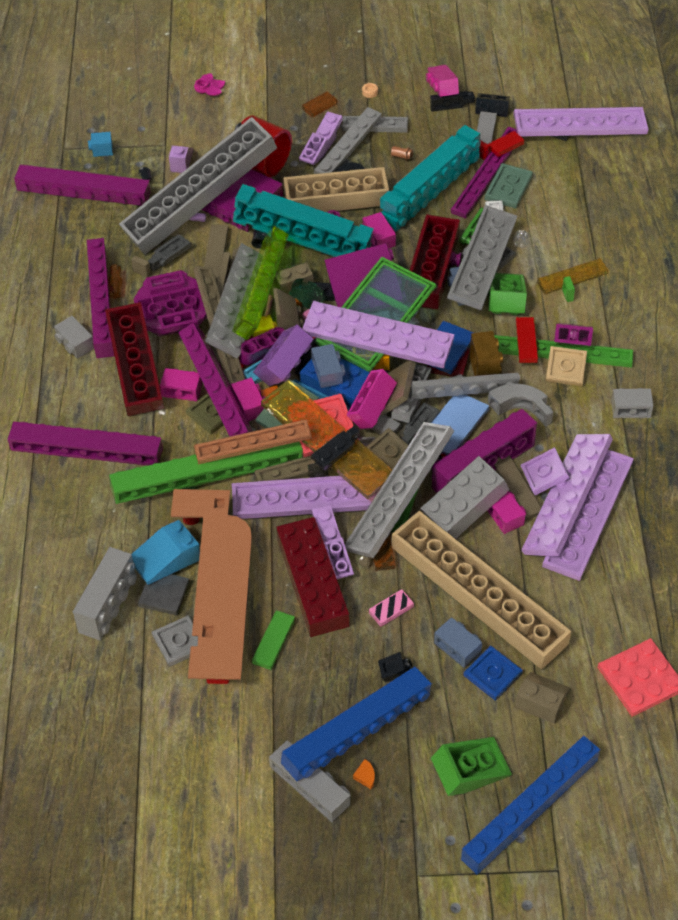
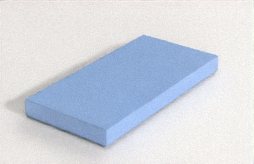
(463, 415)

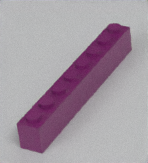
(82, 185)
(99, 296)
(215, 381)
(85, 443)

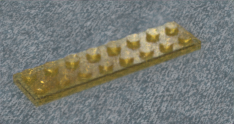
(358, 467)

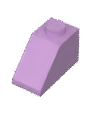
(180, 158)

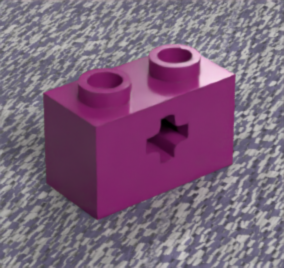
(573, 334)

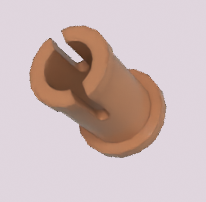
(402, 152)

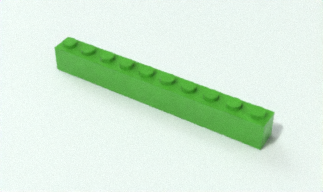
(186, 472)

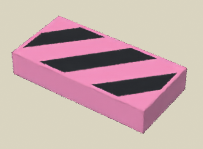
(391, 608)

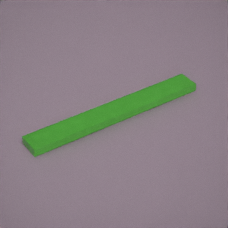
(595, 354)

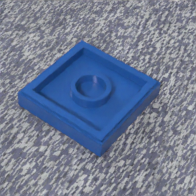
(493, 673)

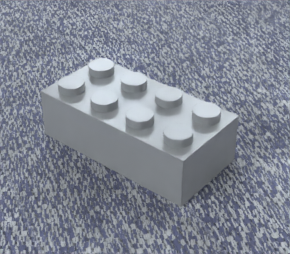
(466, 497)
(105, 593)

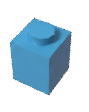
(101, 144)

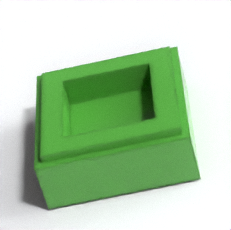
(568, 289)

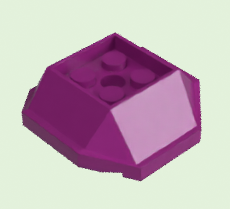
(170, 303)

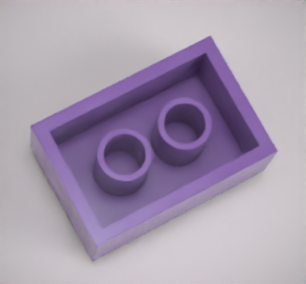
(283, 356)

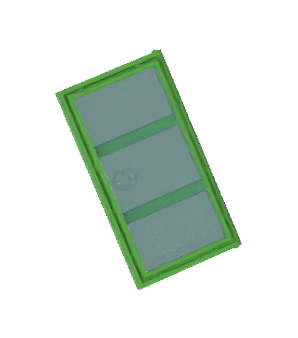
(387, 293)

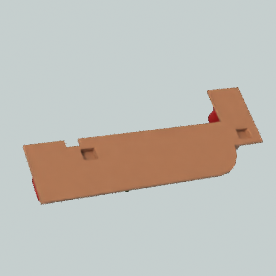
(220, 584)

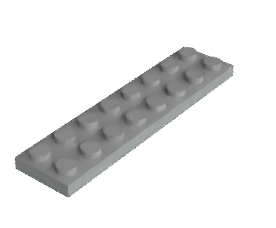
(482, 257)
(220, 330)
(398, 489)

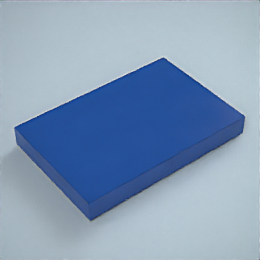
(459, 346)

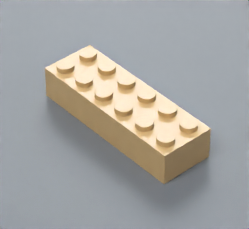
(338, 189)

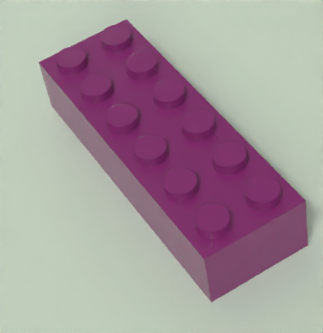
(505, 438)

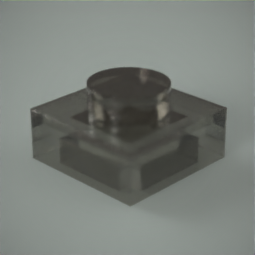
(315, 470)

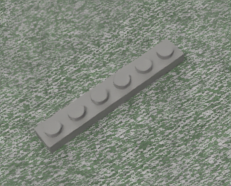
(349, 142)
(460, 385)

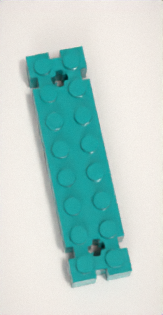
(430, 177)
(303, 223)

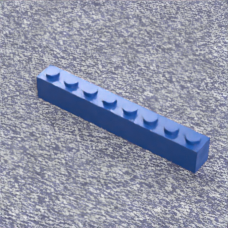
(355, 724)
(529, 805)

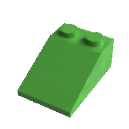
(507, 294)
(470, 765)

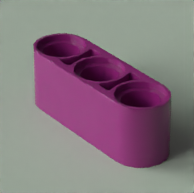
(257, 347)

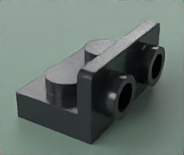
(492, 104)

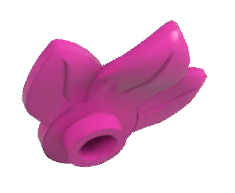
(209, 85)

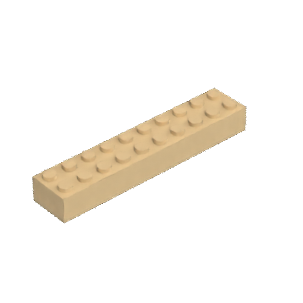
(481, 590)

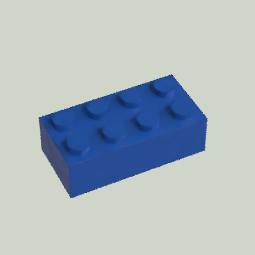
(352, 381)

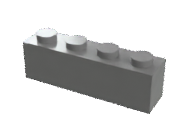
(317, 789)

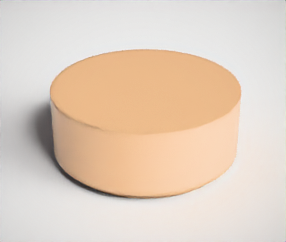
(370, 90)

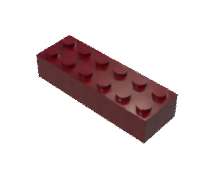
(434, 254)
(134, 359)
(312, 577)

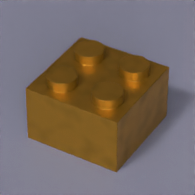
(484, 354)

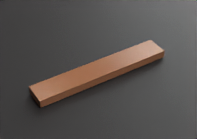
(252, 441)

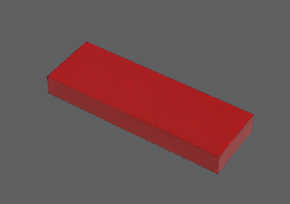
(526, 340)

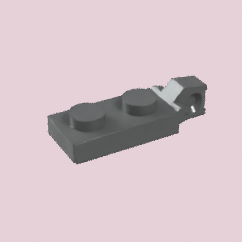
(169, 252)
(424, 414)

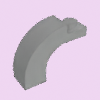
(521, 396)

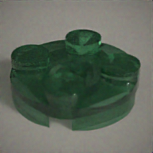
(306, 292)

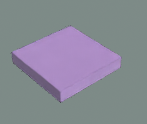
(544, 471)

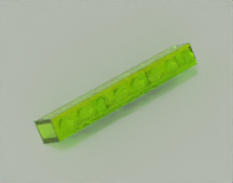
(260, 283)

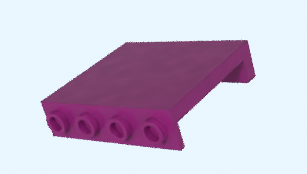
(223, 204)
(350, 269)

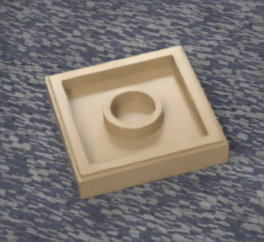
(566, 366)

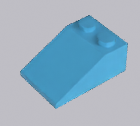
(166, 552)

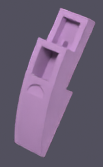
(321, 140)
(333, 542)

